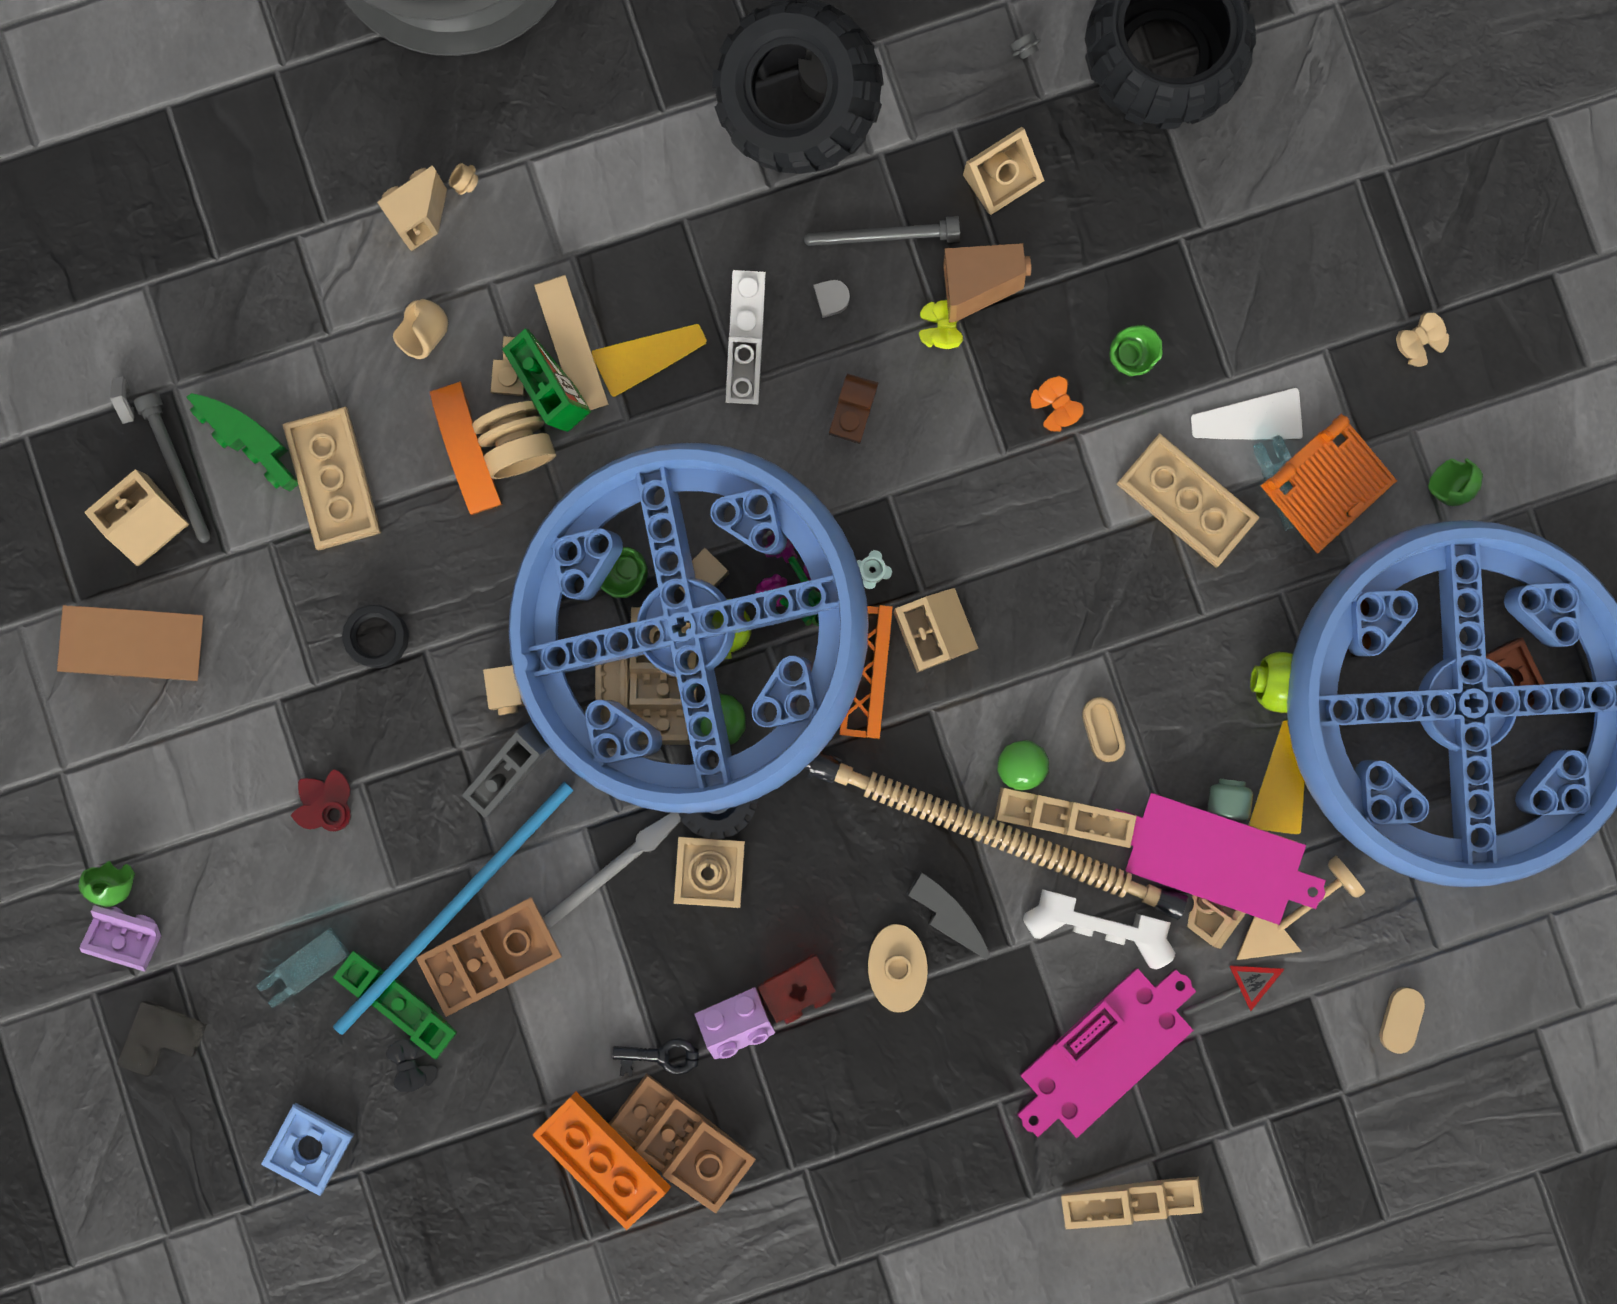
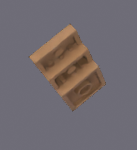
(129, 643)
(489, 957)
(681, 1143)

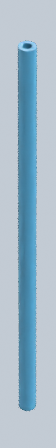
(452, 908)

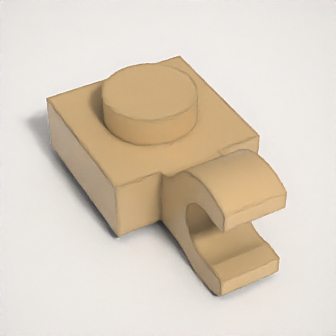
(504, 376)

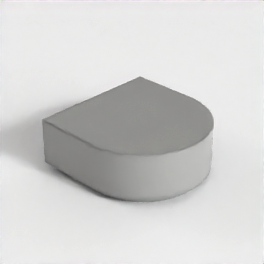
(831, 297)

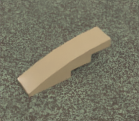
(570, 339)
(1065, 817)
(1132, 1203)

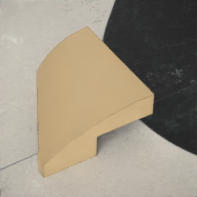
(1213, 921)

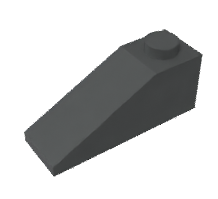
(507, 769)

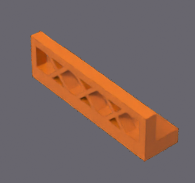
(878, 677)

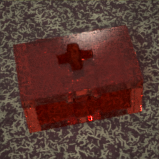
(777, 989)

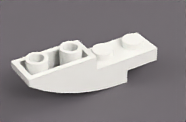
(745, 337)

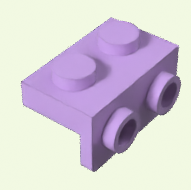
(121, 937)
(734, 1024)

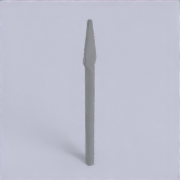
(646, 841)

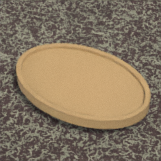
(897, 968)

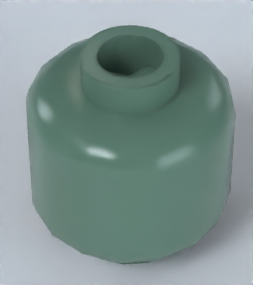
(1230, 800)

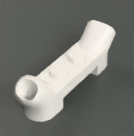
(1147, 932)

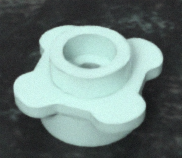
(882, 571)

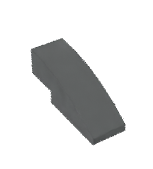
(947, 914)

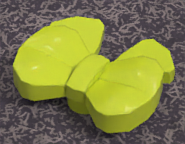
(946, 334)

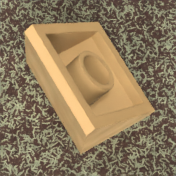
(1003, 171)

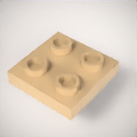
(709, 872)

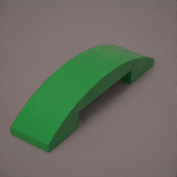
(398, 1004)

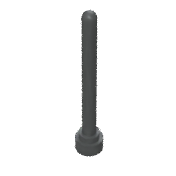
(946, 229)
(151, 408)

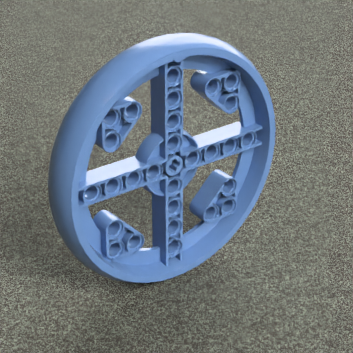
(547, 573)
(1347, 794)

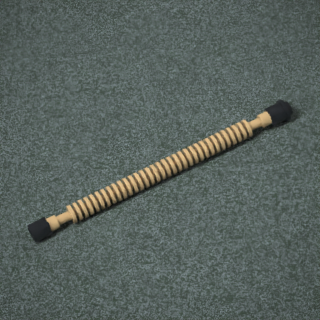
(1162, 899)

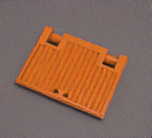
(1329, 483)

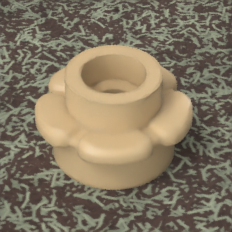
(463, 179)

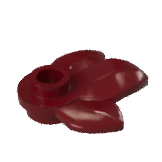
(320, 799)

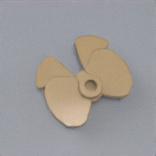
(1429, 330)

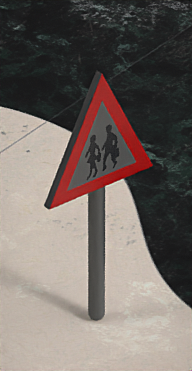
(1252, 983)

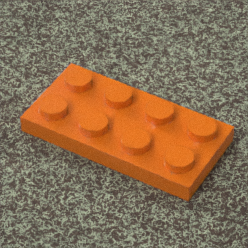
(601, 1160)

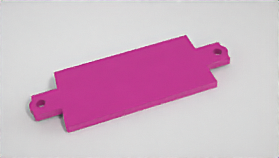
(1220, 859)
(1106, 1052)

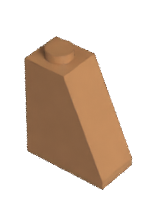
(982, 276)

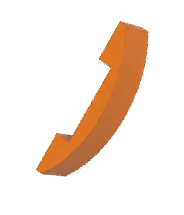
(463, 448)

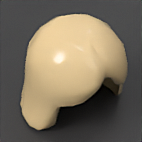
(421, 328)

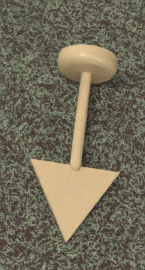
(1271, 939)

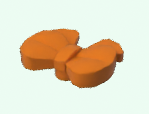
(1055, 393)

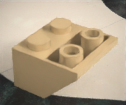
(416, 207)
(136, 517)
(935, 629)

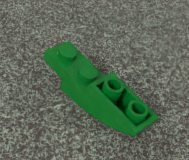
(237, 430)

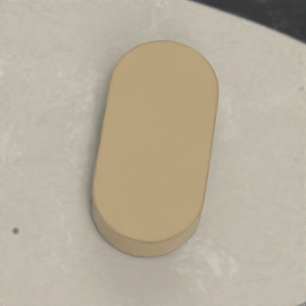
(1103, 729)
(1402, 1020)

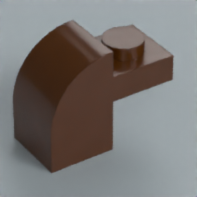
(853, 408)

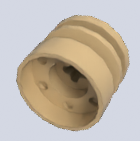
(512, 432)

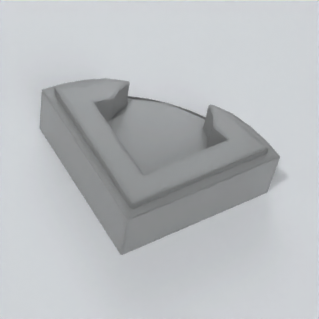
(118, 398)

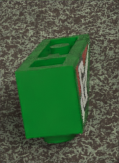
(546, 382)

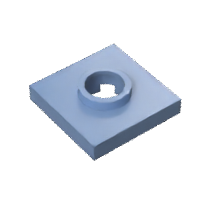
(285, 1156)

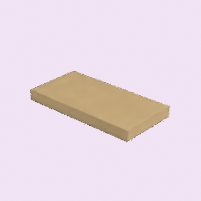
(331, 478)
(1188, 500)

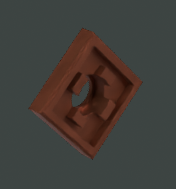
(1518, 661)

